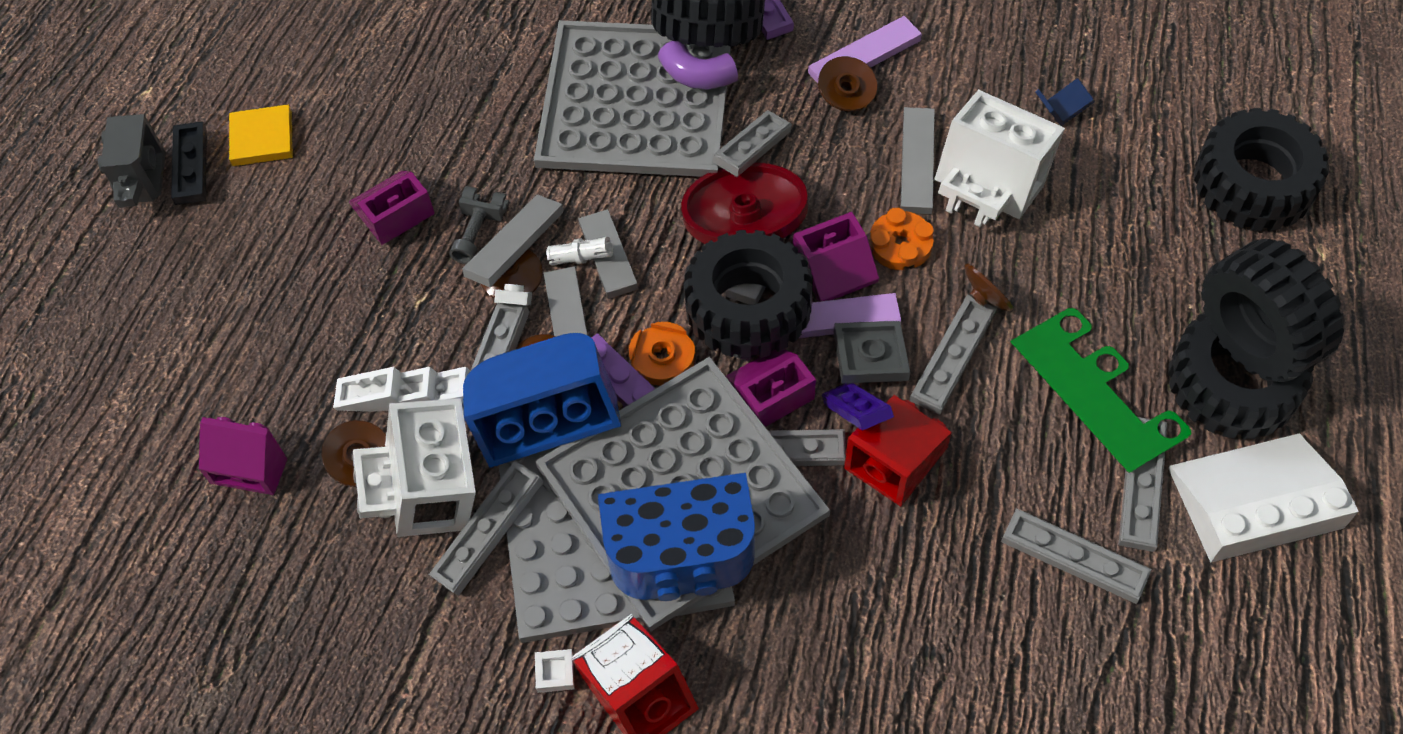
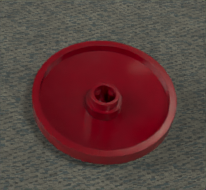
(758, 199)

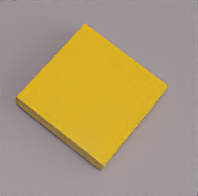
(260, 135)

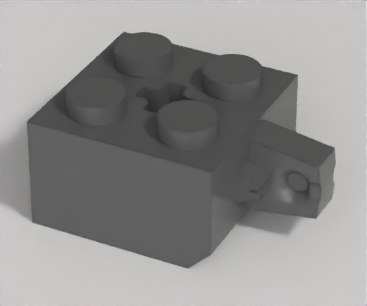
(132, 159)

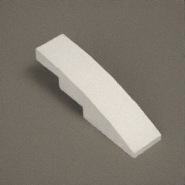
(378, 388)

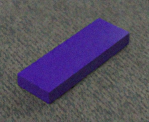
(857, 405)

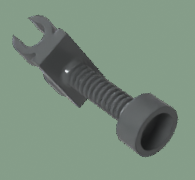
(464, 249)

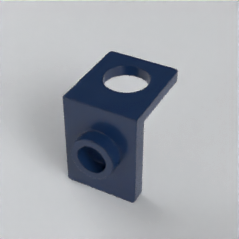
(1067, 102)

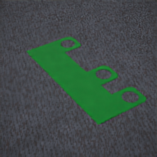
(1089, 397)

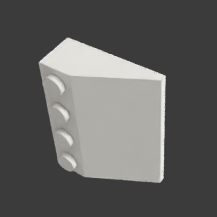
(1262, 496)

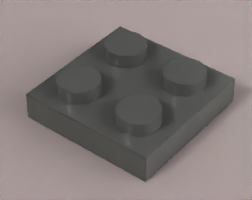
(871, 352)

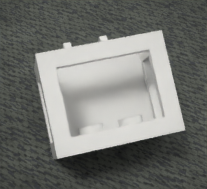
(996, 157)
(421, 464)

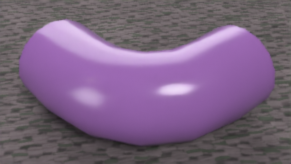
(694, 71)

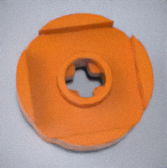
(905, 224)
(651, 340)

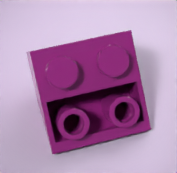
(393, 206)
(837, 257)
(774, 385)
(240, 455)

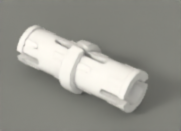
(579, 251)

